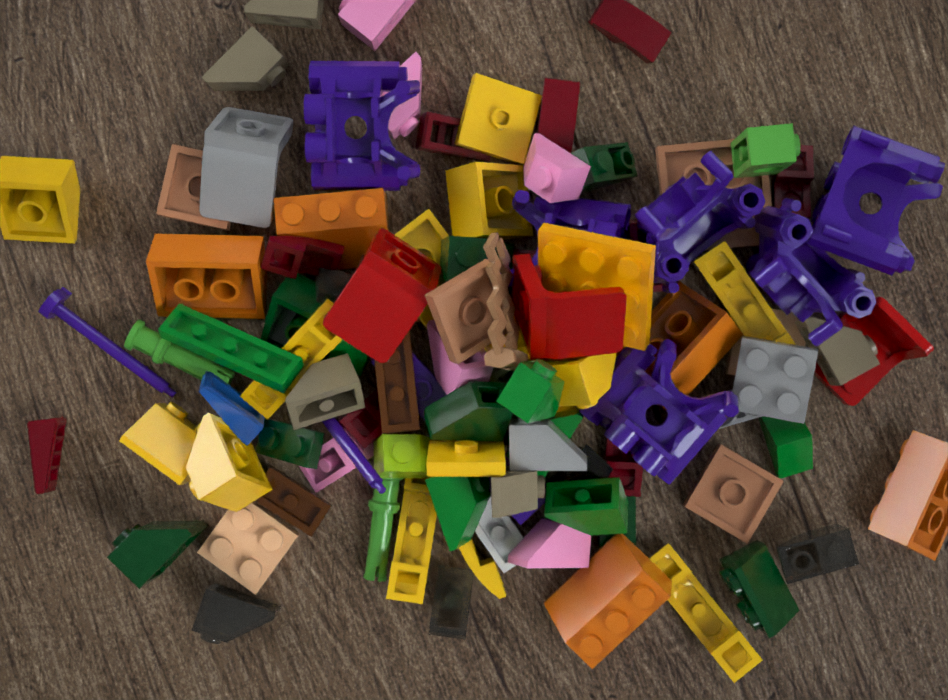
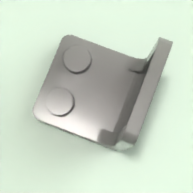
(242, 166)

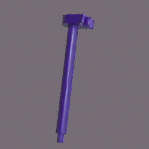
(54, 306)
(355, 454)

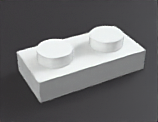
(498, 536)

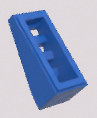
(234, 411)

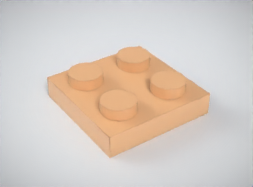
(248, 545)

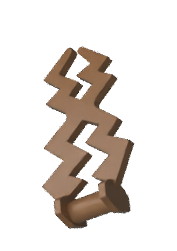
(500, 356)

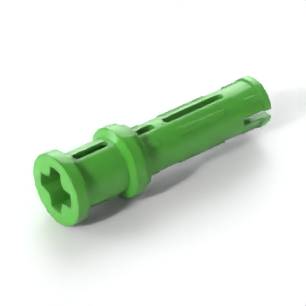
(163, 351)
(383, 508)

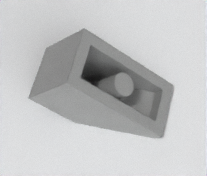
(542, 448)

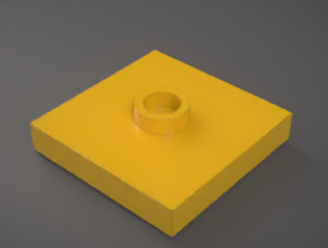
(498, 119)
(466, 458)

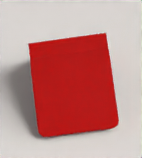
(383, 296)
(566, 322)
(894, 340)

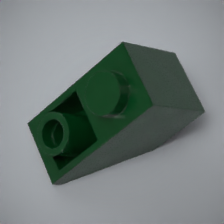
(608, 164)
(469, 414)

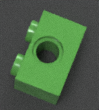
(764, 150)

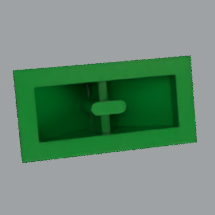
(788, 445)

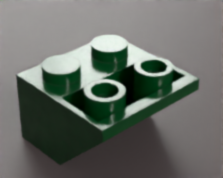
(760, 587)

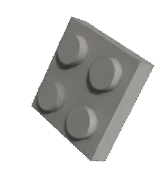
(774, 378)

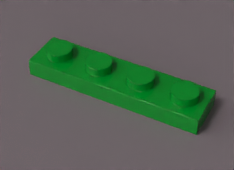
(231, 348)

